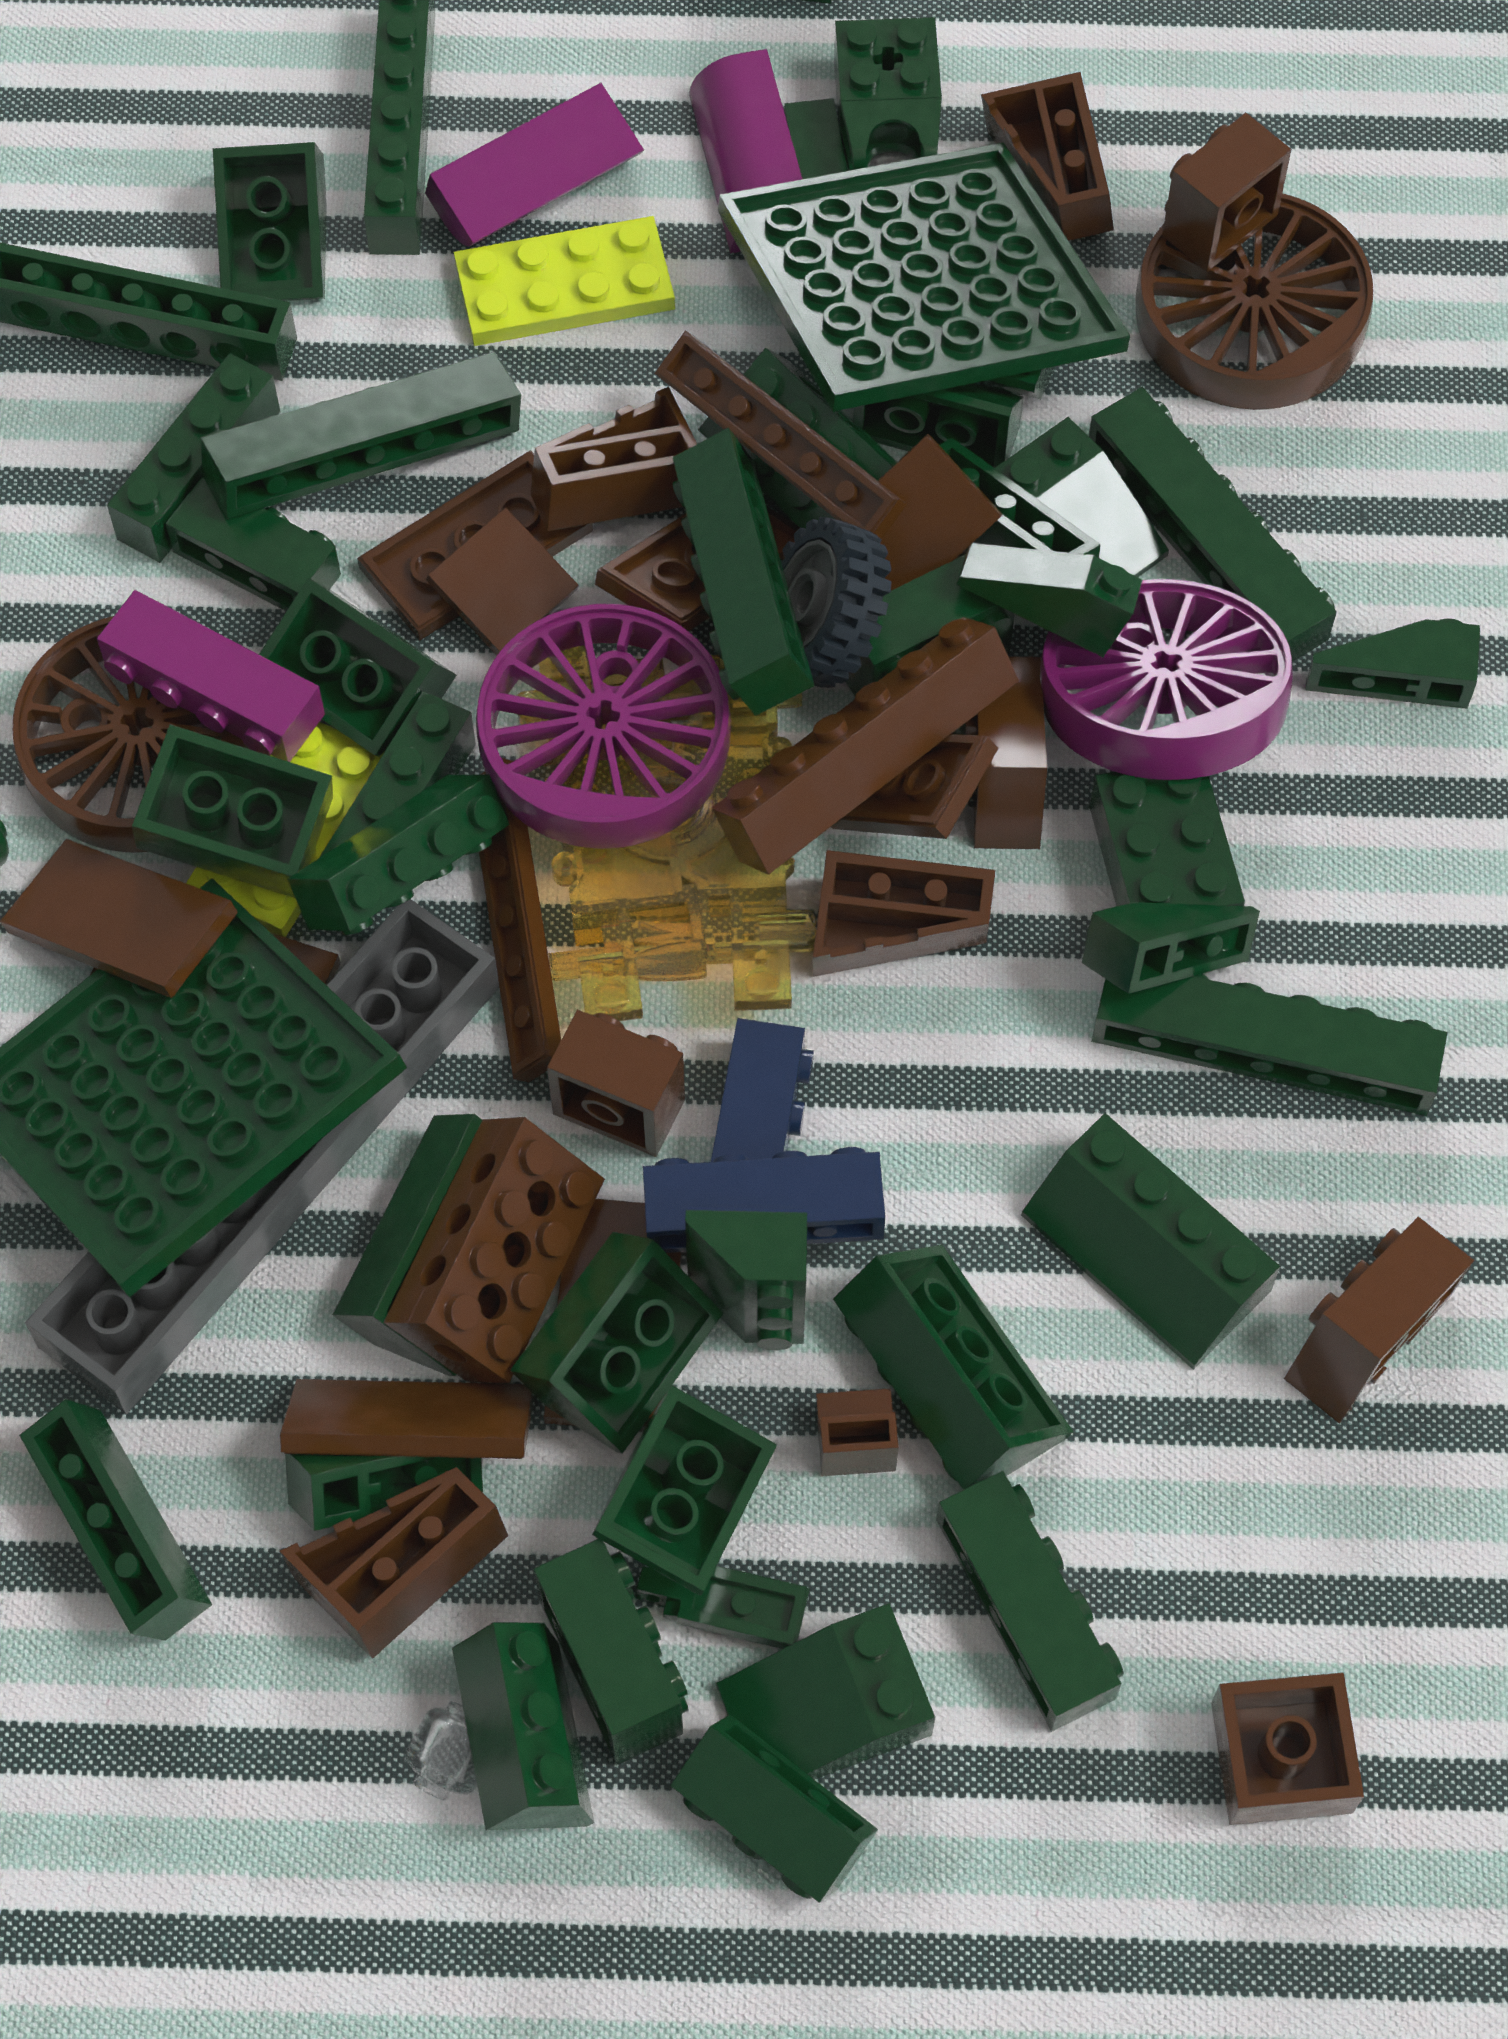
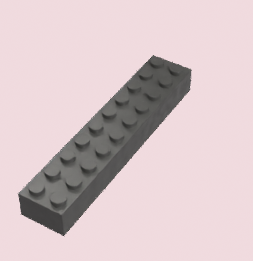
(414, 988)

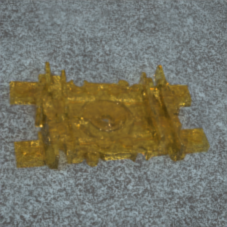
(683, 895)

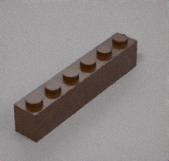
(865, 744)

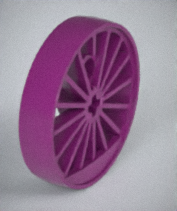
(1170, 677)
(577, 721)

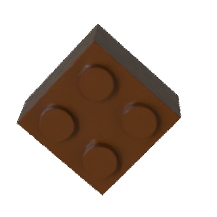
(1225, 191)
(617, 1081)
(1287, 1748)

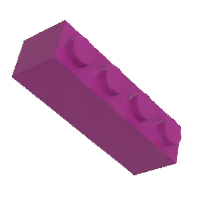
(210, 677)

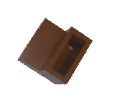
(856, 1432)

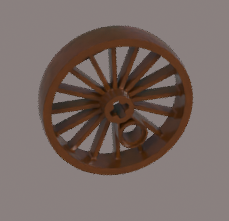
(1261, 301)
(126, 734)

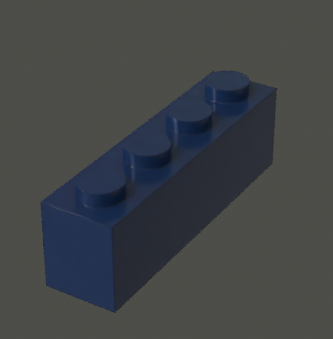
(762, 1089)
(835, 1190)

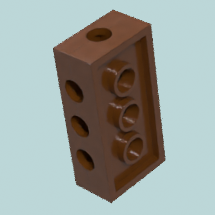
(495, 1250)

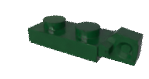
(731, 1605)

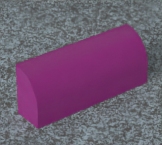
(742, 126)
(531, 166)

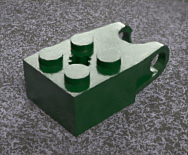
(887, 88)

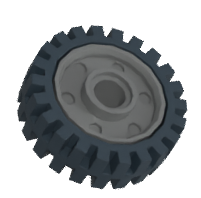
(836, 594)

